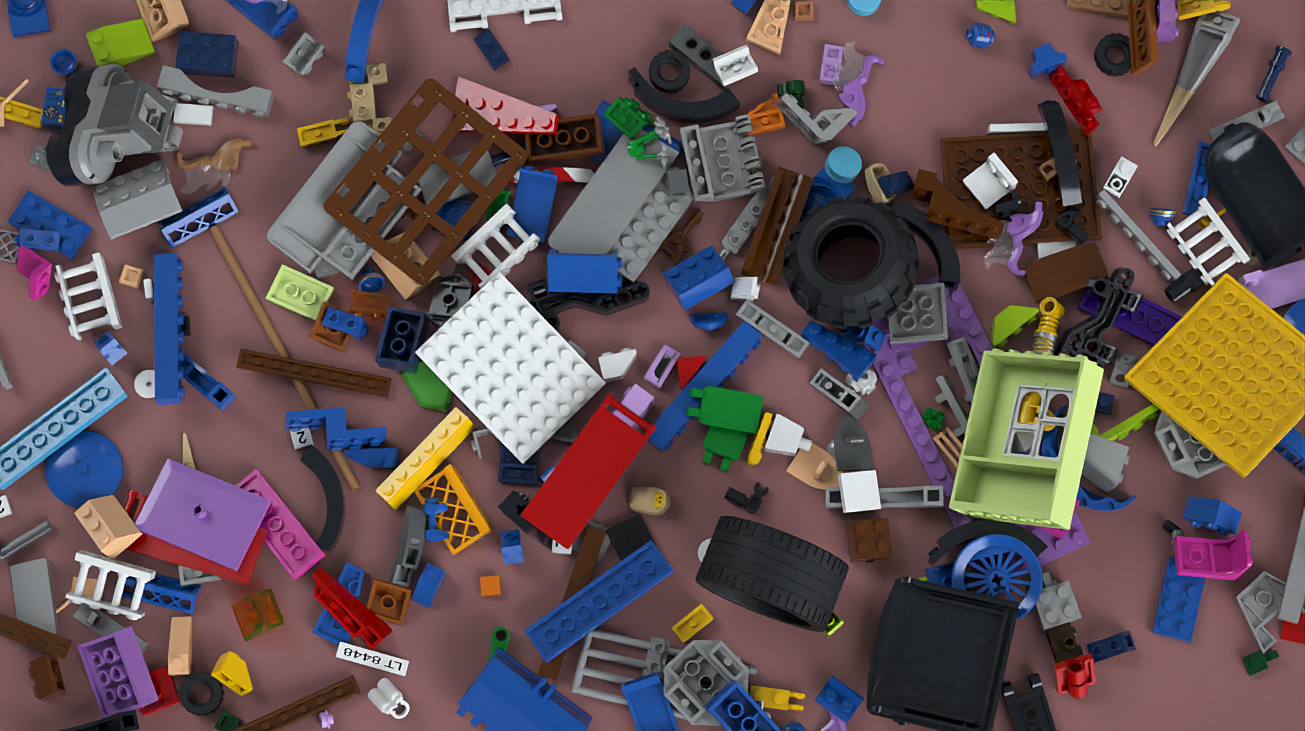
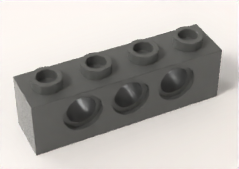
(706, 67)

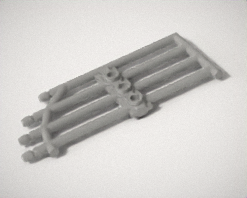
(655, 661)

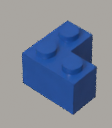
(1212, 514)

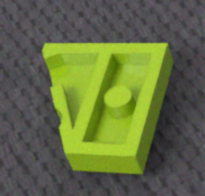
(998, 8)

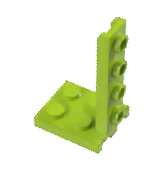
(1134, 422)

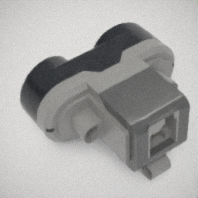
(105, 121)

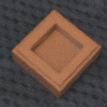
(804, 10)

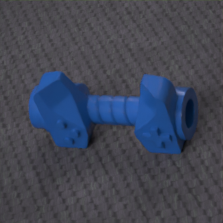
(432, 508)

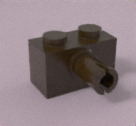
(1063, 642)

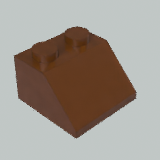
(47, 677)

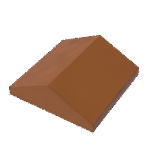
(328, 336)
(389, 601)

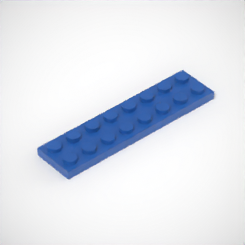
(599, 601)

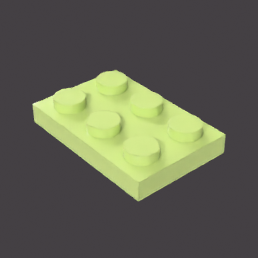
(299, 292)

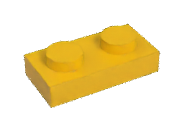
(692, 623)

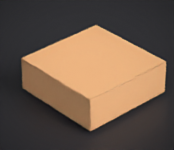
(131, 276)

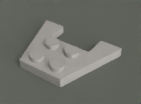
(1259, 604)

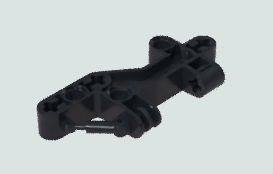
(550, 304)
(1091, 329)

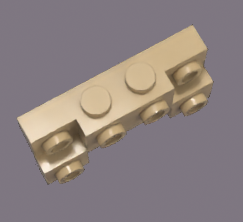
(363, 98)

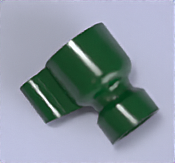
(795, 88)

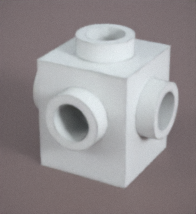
(865, 384)

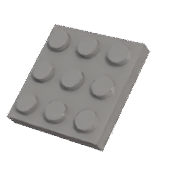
(921, 316)

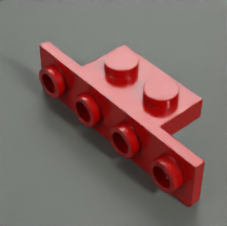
(1078, 99)

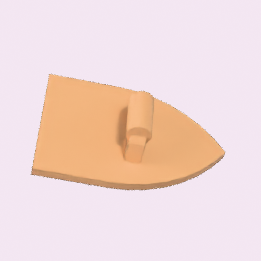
(815, 468)

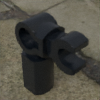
(1064, 222)
(752, 503)

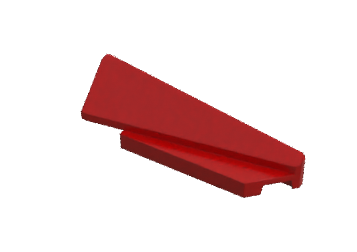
(349, 610)

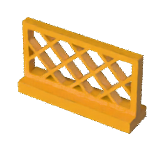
(468, 501)

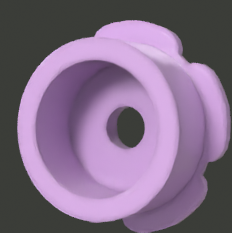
(325, 719)

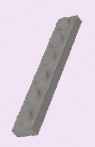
(1141, 241)

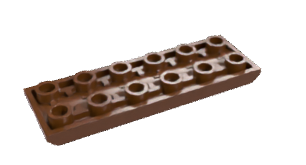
(778, 218)

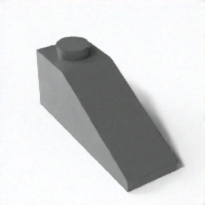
(839, 394)

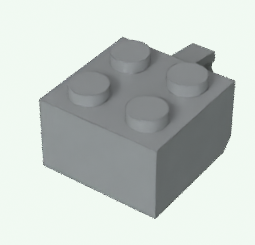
(1055, 604)

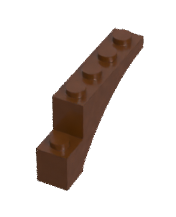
(950, 211)

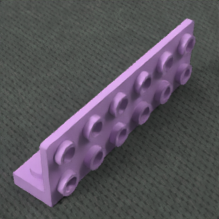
(1278, 285)

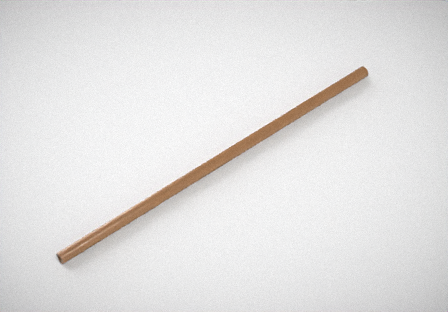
(277, 344)

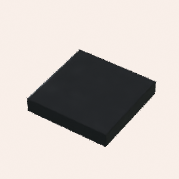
(629, 536)

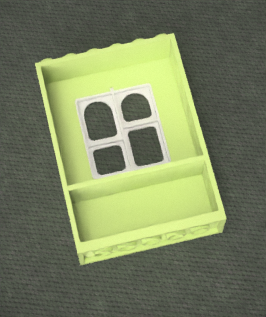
(1023, 487)

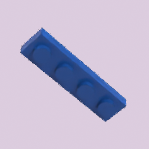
(1198, 182)

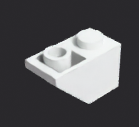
(1120, 177)
(745, 289)
(616, 365)

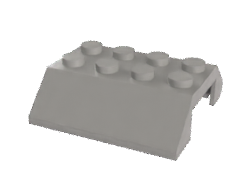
(722, 160)
(136, 199)

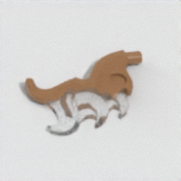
(212, 170)

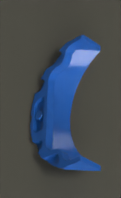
(1086, 498)

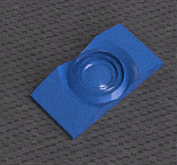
(28, 17)
(825, 189)

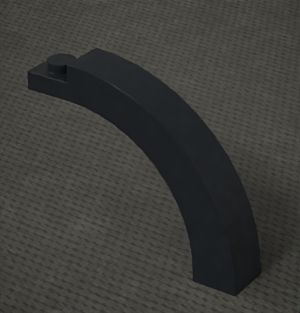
(682, 111)
(1061, 151)
(936, 240)
(334, 495)
(977, 529)
(118, 722)

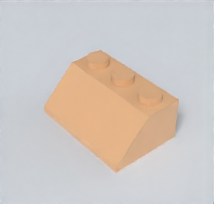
(163, 17)
(404, 284)
(108, 524)

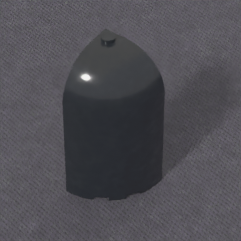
(1258, 191)

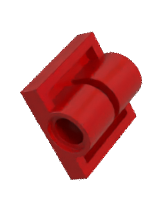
(1075, 675)

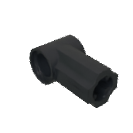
(1187, 283)

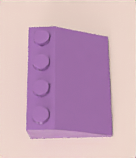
(1166, 23)
(117, 672)

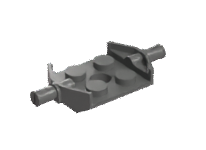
(449, 286)

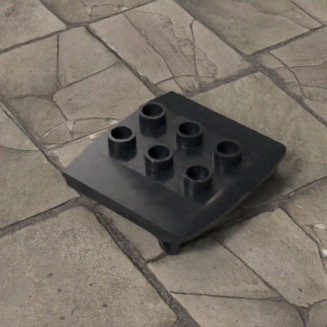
(940, 656)

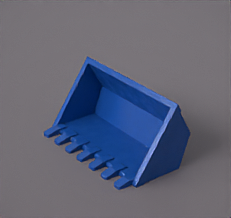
(516, 699)

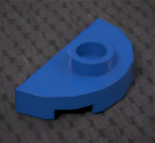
(709, 321)

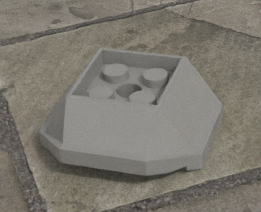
(1182, 451)
(699, 661)

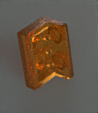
(369, 304)

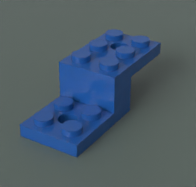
(335, 428)

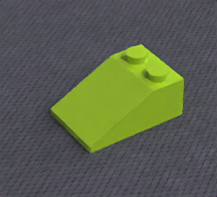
(120, 43)

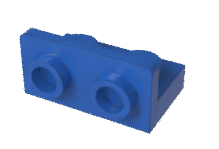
(839, 699)

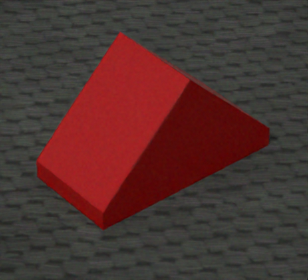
(688, 369)

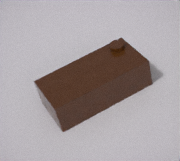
(574, 139)

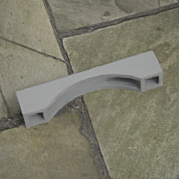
(252, 100)
(896, 497)

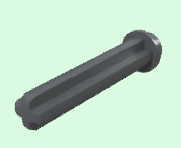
(25, 540)

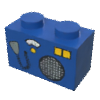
(54, 108)

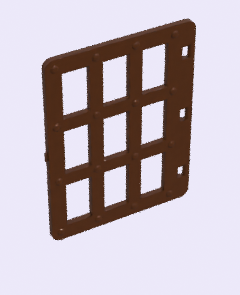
(395, 135)

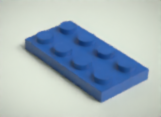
(40, 214)
(1178, 604)

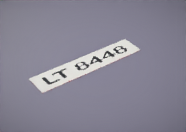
(372, 658)

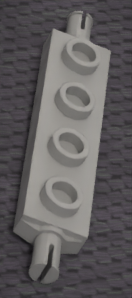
(745, 223)

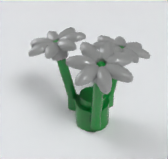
(637, 146)

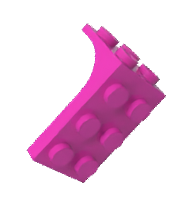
(1212, 557)

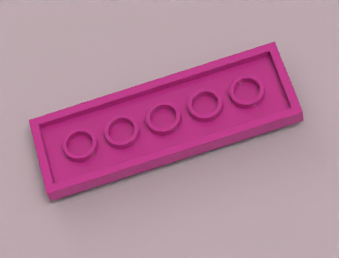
(285, 533)

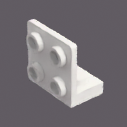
(990, 181)

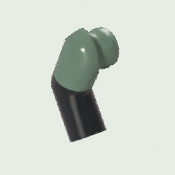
(1173, 529)

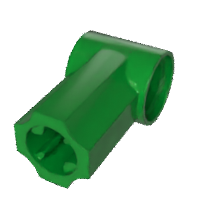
(496, 643)

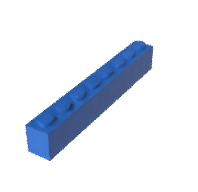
(168, 329)
(714, 373)

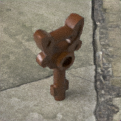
(680, 239)

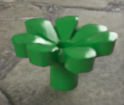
(933, 418)

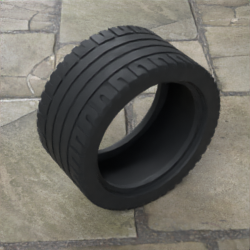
(772, 573)

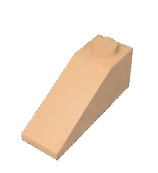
(180, 647)

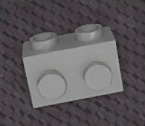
(303, 55)

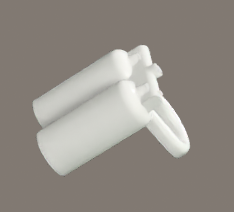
(387, 697)

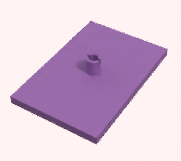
(222, 527)

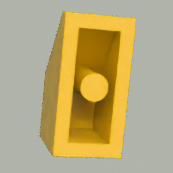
(233, 673)

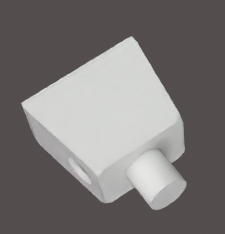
(786, 437)

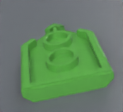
(428, 388)

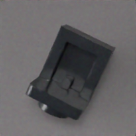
(1005, 209)

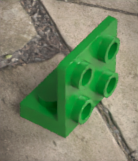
(628, 116)

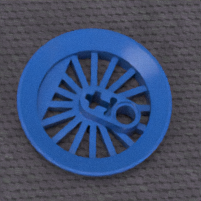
(998, 544)

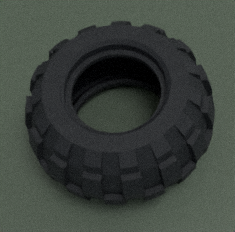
(860, 300)

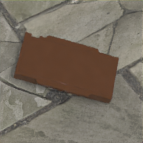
(1065, 271)

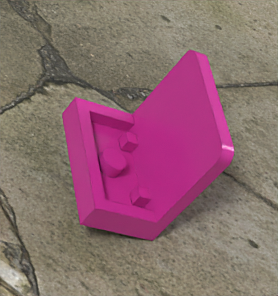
(35, 269)

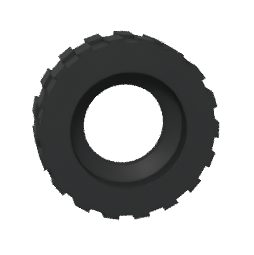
(1101, 58)
(659, 82)
(188, 686)

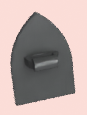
(852, 446)

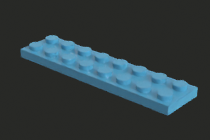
(58, 426)

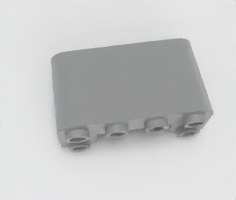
(1104, 462)

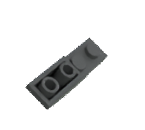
(411, 545)

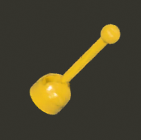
(1204, 222)

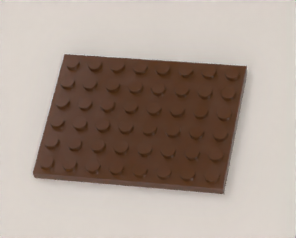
(1022, 156)

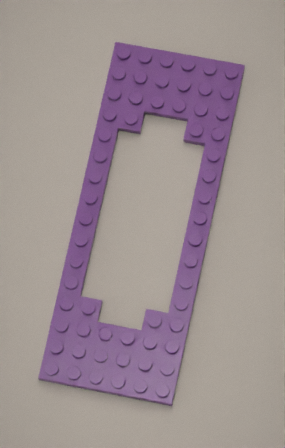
(896, 361)

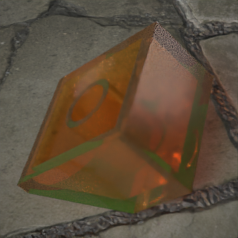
(258, 614)

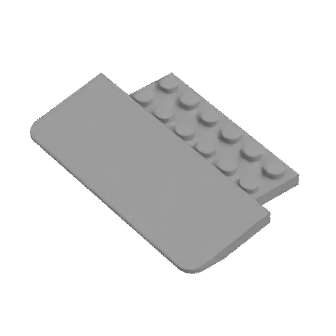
(623, 209)
(309, 233)

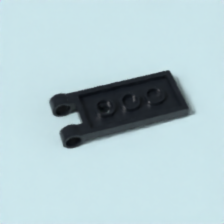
(1035, 701)

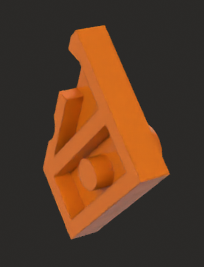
(766, 117)

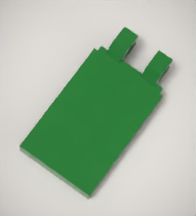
(727, 409)
(724, 443)

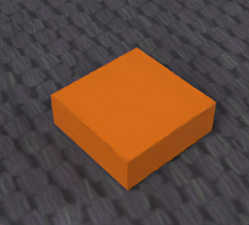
(490, 586)

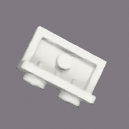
(734, 65)

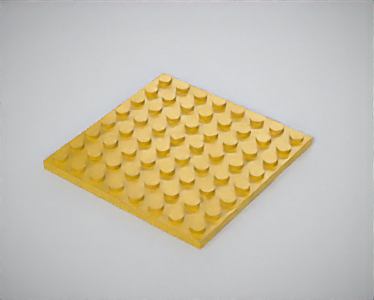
(1228, 375)

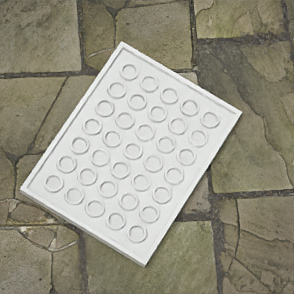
(510, 367)

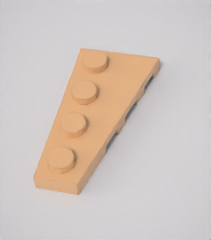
(770, 25)

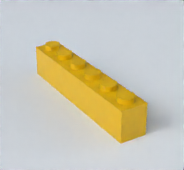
(425, 458)

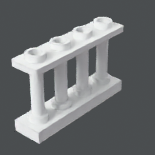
(491, 229)
(1226, 241)
(107, 300)
(124, 570)

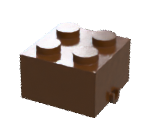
(869, 540)

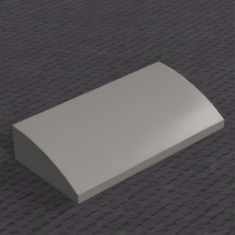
(436, 177)
(35, 594)

